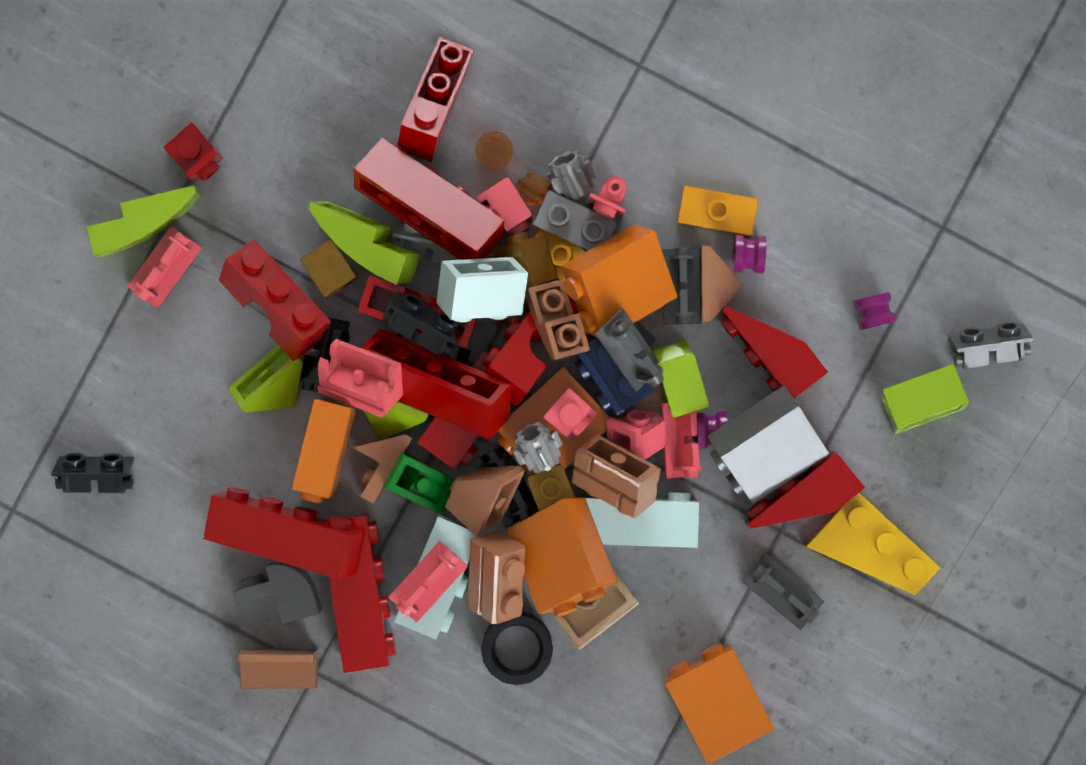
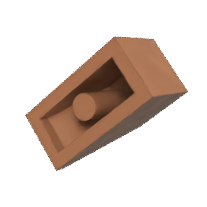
(483, 496)

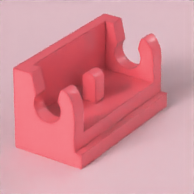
(360, 378)

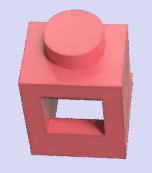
(509, 205)
(570, 414)
(640, 429)

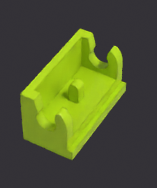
(924, 399)

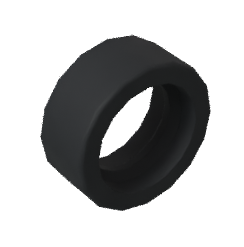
(522, 676)

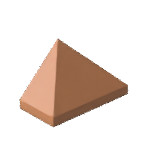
(717, 284)

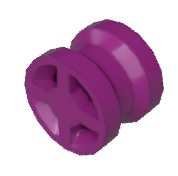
(749, 254)
(874, 311)
(707, 425)

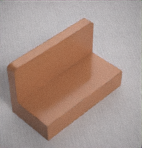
(278, 668)

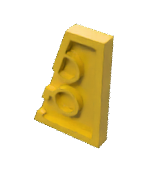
(873, 545)

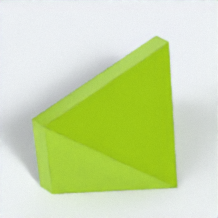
(269, 383)
(397, 419)

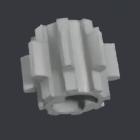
(571, 175)
(537, 447)

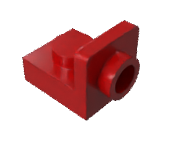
(194, 154)

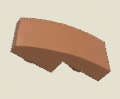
(554, 319)

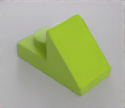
(681, 379)

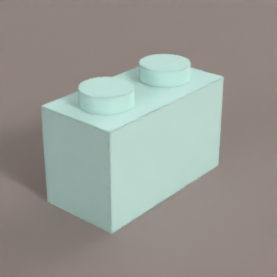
(481, 288)

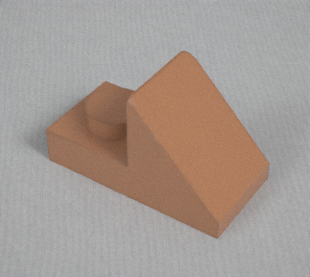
(386, 453)

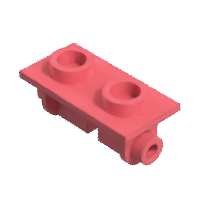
(609, 198)
(164, 267)
(680, 448)
(427, 582)

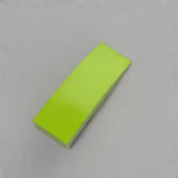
(141, 220)
(366, 242)

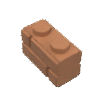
(615, 476)
(496, 577)

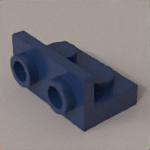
(614, 389)

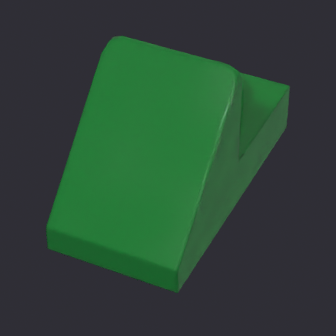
(419, 483)

